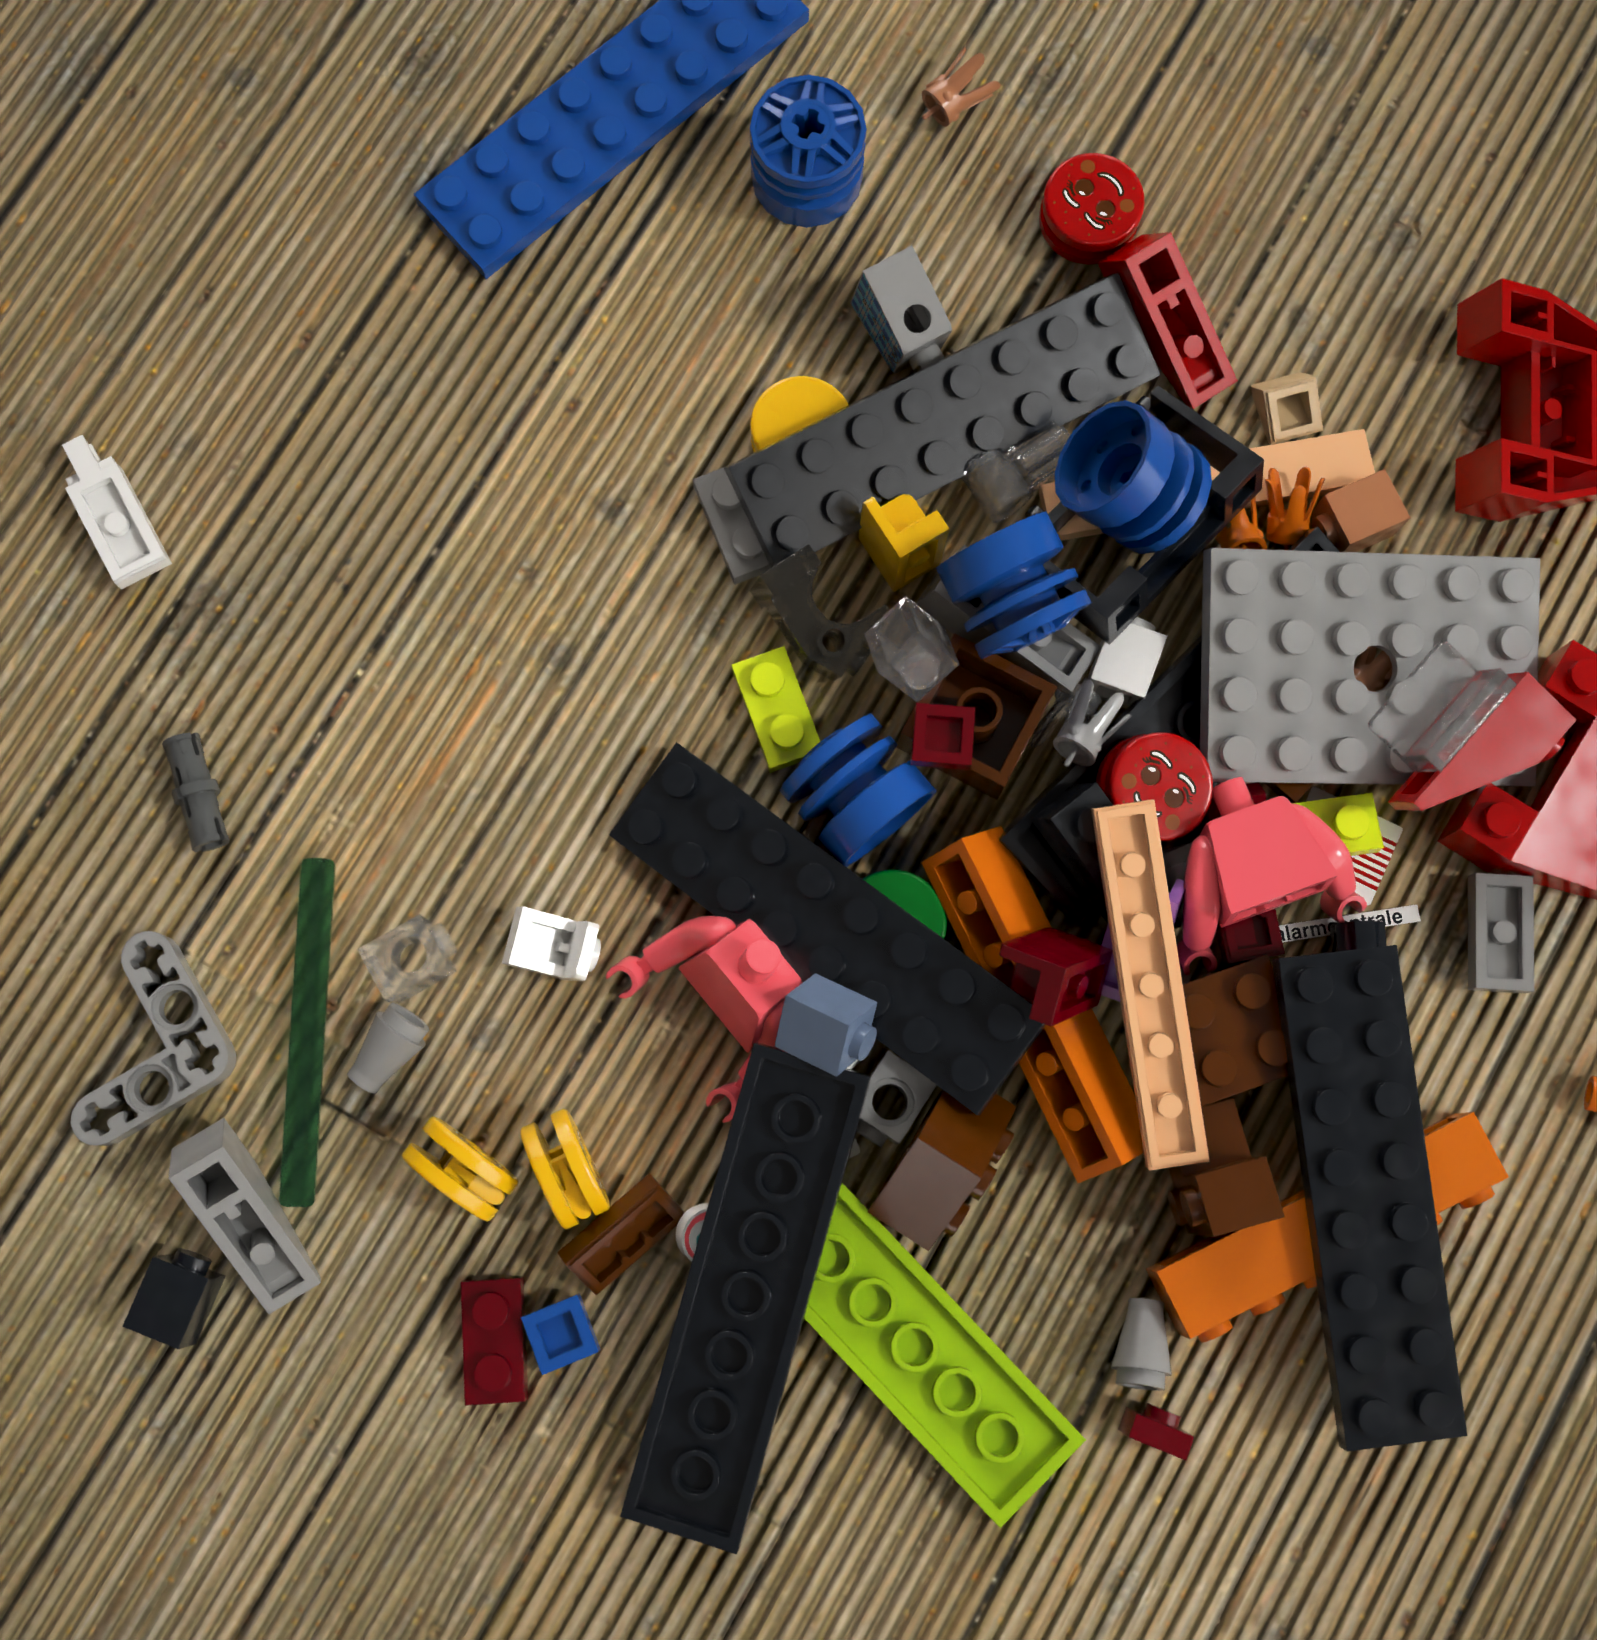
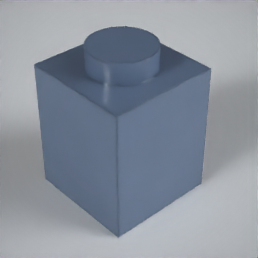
(826, 1025)

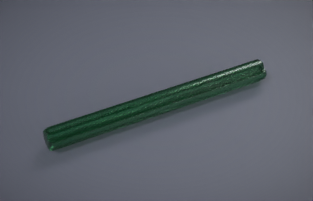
(307, 1033)

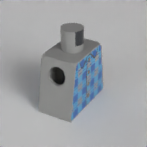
(902, 312)

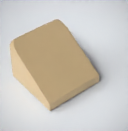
(1288, 407)

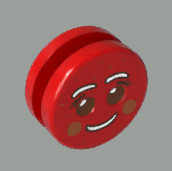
(1091, 207)
(1164, 770)

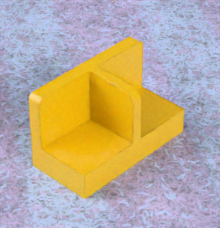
(902, 539)

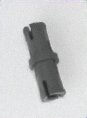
(195, 792)

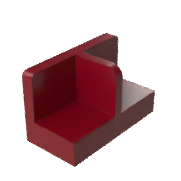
(1057, 973)

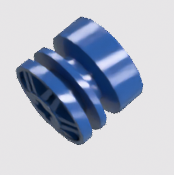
(807, 150)
(1133, 477)
(1013, 585)
(857, 789)

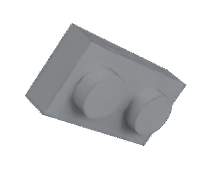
(730, 526)
(1500, 933)

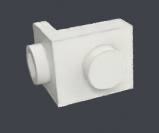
(552, 945)

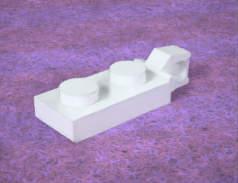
(113, 515)

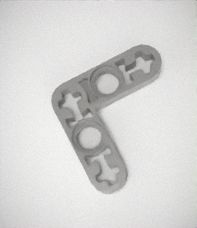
(173, 1062)

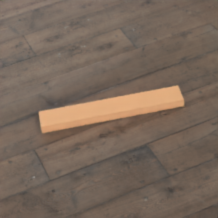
(1336, 457)
(1150, 984)

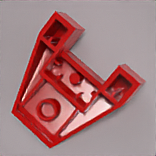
(1546, 403)
(1559, 831)

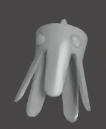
(1083, 741)

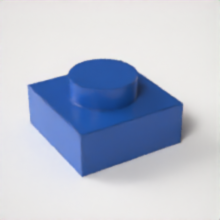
(560, 1334)

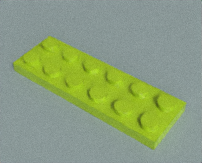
(934, 1365)

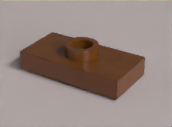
(621, 1234)

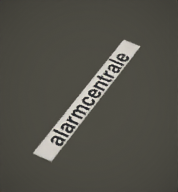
(1321, 927)

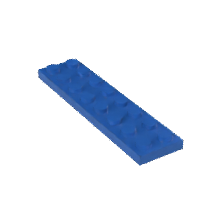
(599, 121)

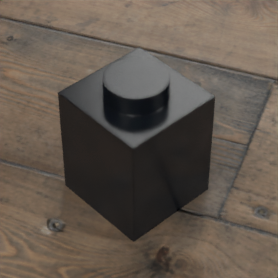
(175, 1298)

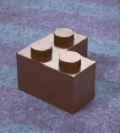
(943, 1168)
(1231, 1188)

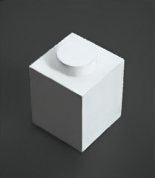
(1128, 662)

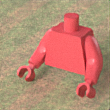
(1257, 862)
(733, 972)

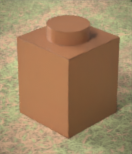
(1361, 513)

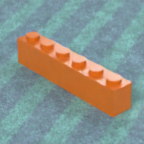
(1068, 1063)
(1259, 1263)

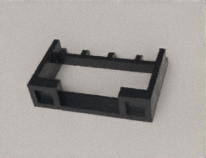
(1230, 492)

